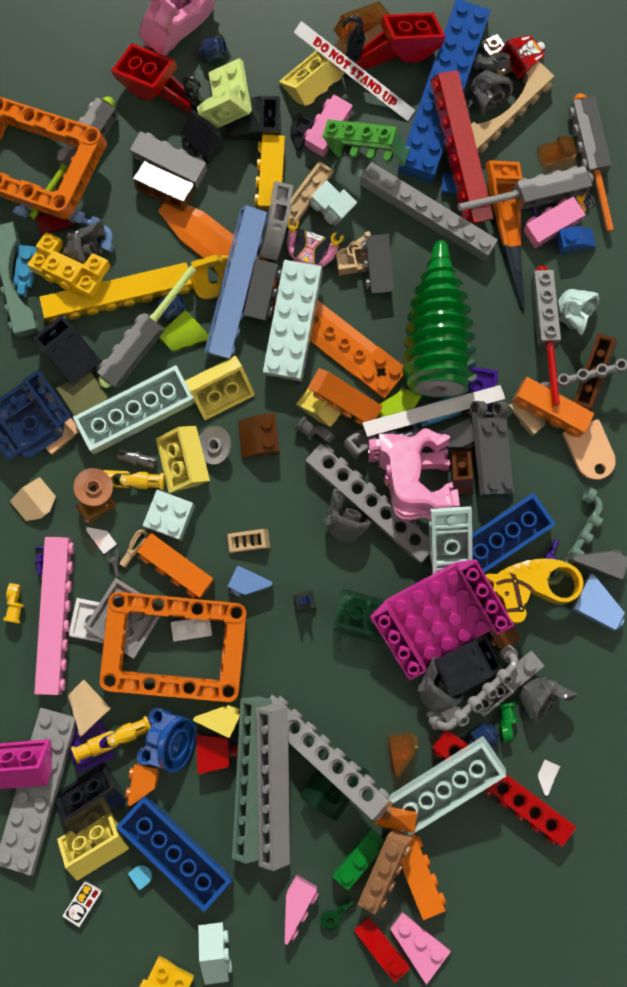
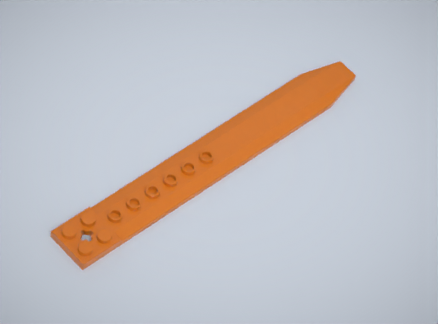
(328, 332)

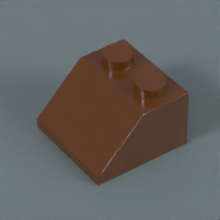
(258, 436)

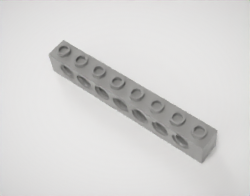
(323, 453)
(374, 808)

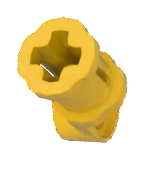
(14, 607)

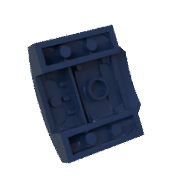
(31, 417)

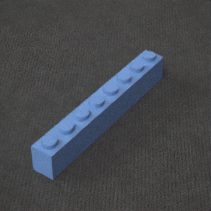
(235, 282)

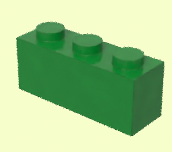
(358, 858)

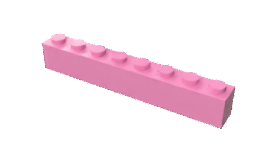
(53, 616)

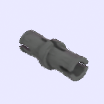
(136, 458)

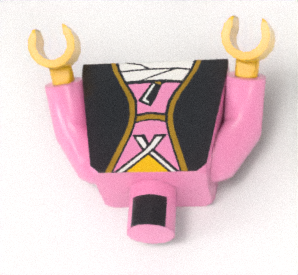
(310, 247)

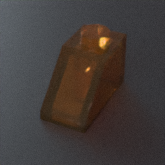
(402, 750)

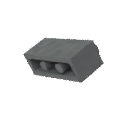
(378, 264)
(263, 290)

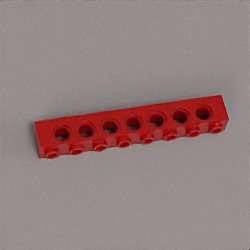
(562, 828)

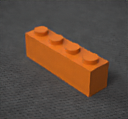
(344, 397)
(538, 400)
(176, 566)
(421, 881)

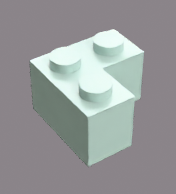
(331, 203)
(213, 954)

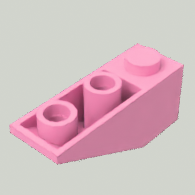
(298, 898)

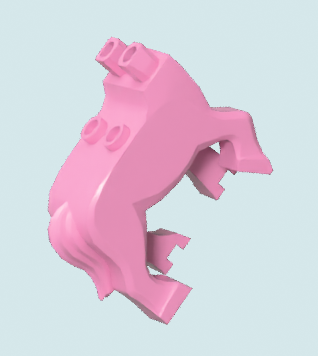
(172, 20)
(403, 463)

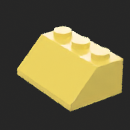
(311, 78)
(220, 388)
(182, 458)
(92, 846)

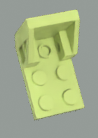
(229, 95)

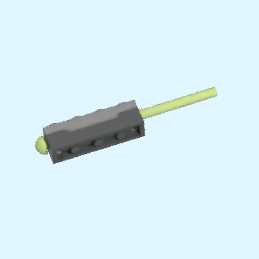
(137, 341)

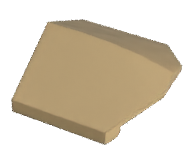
(34, 500)

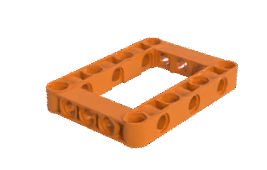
(84, 137)
(166, 684)

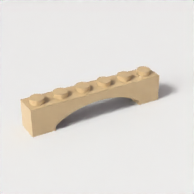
(536, 81)

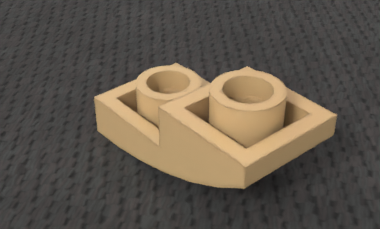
(491, 48)

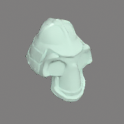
(576, 307)

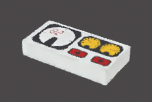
(82, 903)

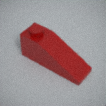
(382, 949)

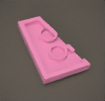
(420, 946)

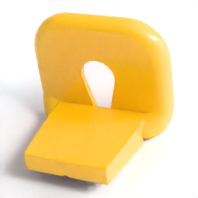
(201, 284)

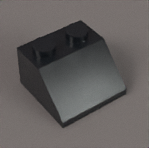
(201, 137)

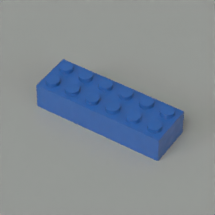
(510, 532)
(174, 853)

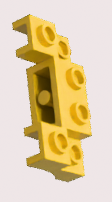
(66, 271)
(167, 975)

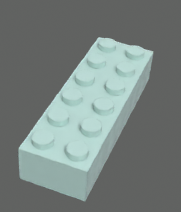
(293, 320)
(134, 410)
(450, 783)

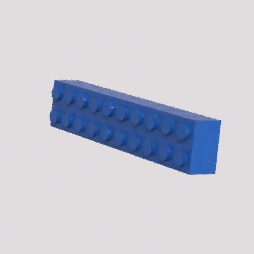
(457, 53)

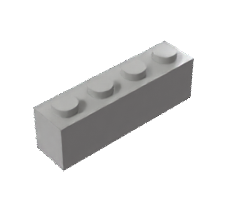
(167, 158)

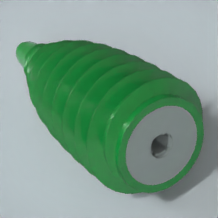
(438, 332)

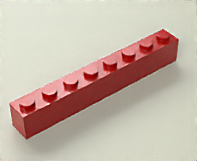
(460, 144)

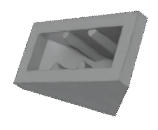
(358, 443)

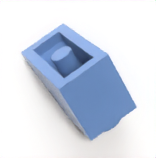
(247, 582)

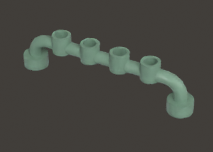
(584, 536)

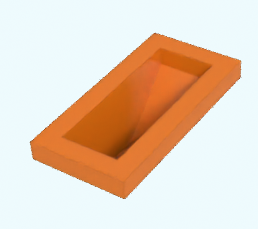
(398, 819)

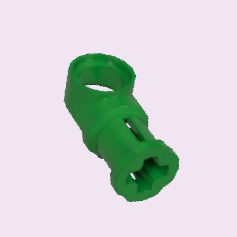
(508, 717)

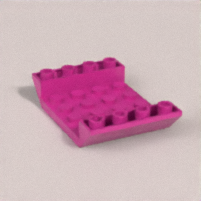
(440, 615)

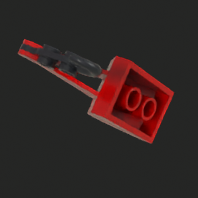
(403, 36)
(147, 73)

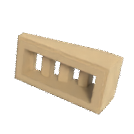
(264, 539)

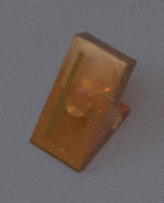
(556, 151)
(92, 513)

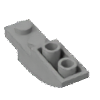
(277, 221)
(526, 668)

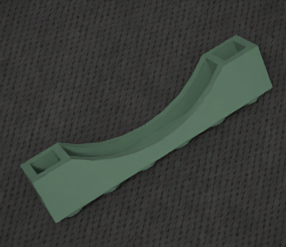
(22, 317)

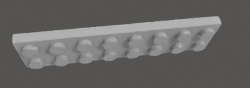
(34, 804)

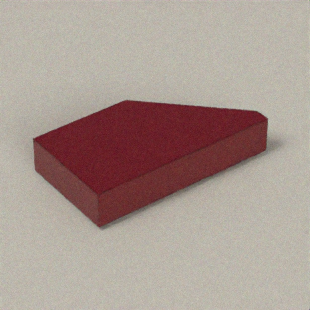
(52, 224)

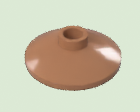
(96, 478)

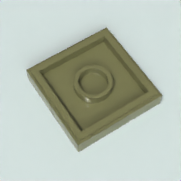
(83, 394)

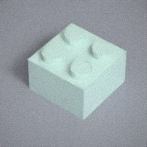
(169, 515)

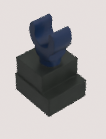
(305, 601)

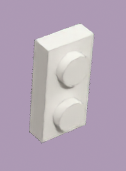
(190, 629)

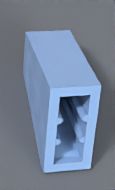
(598, 604)

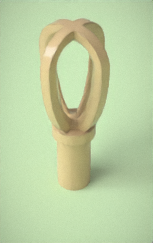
(130, 552)

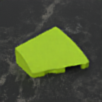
(183, 333)
(398, 403)

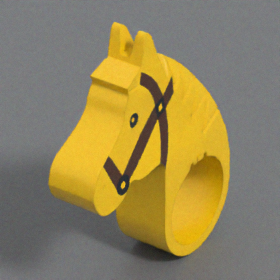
(530, 577)

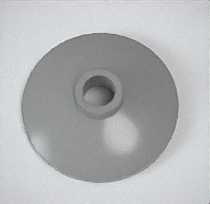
(209, 440)

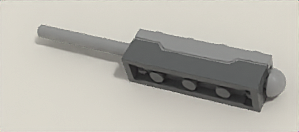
(541, 189)

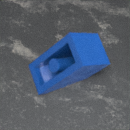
(574, 239)

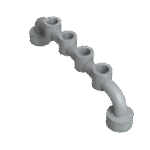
(583, 375)
(474, 703)

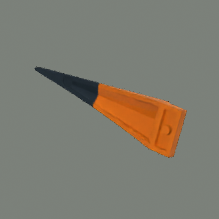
(501, 180)

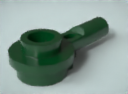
(331, 919)

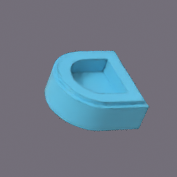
(141, 875)

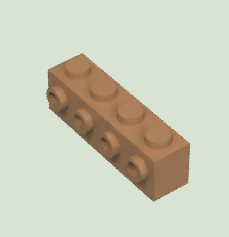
(384, 871)

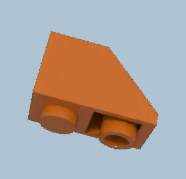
(143, 781)

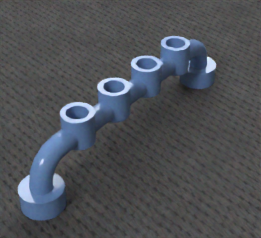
(78, 217)

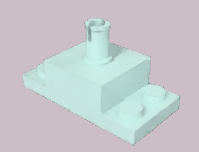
(450, 536)

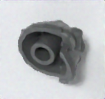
(490, 90)
(83, 242)
(344, 522)
(434, 691)
(541, 695)

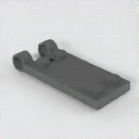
(492, 448)

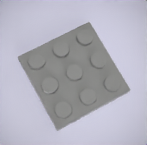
(138, 624)

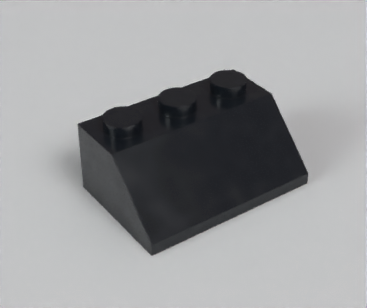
(89, 798)

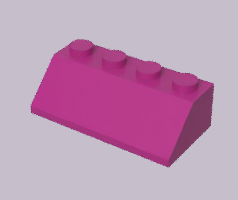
(25, 764)

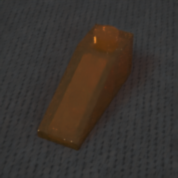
(370, 14)

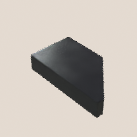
(299, 128)

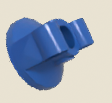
(168, 741)

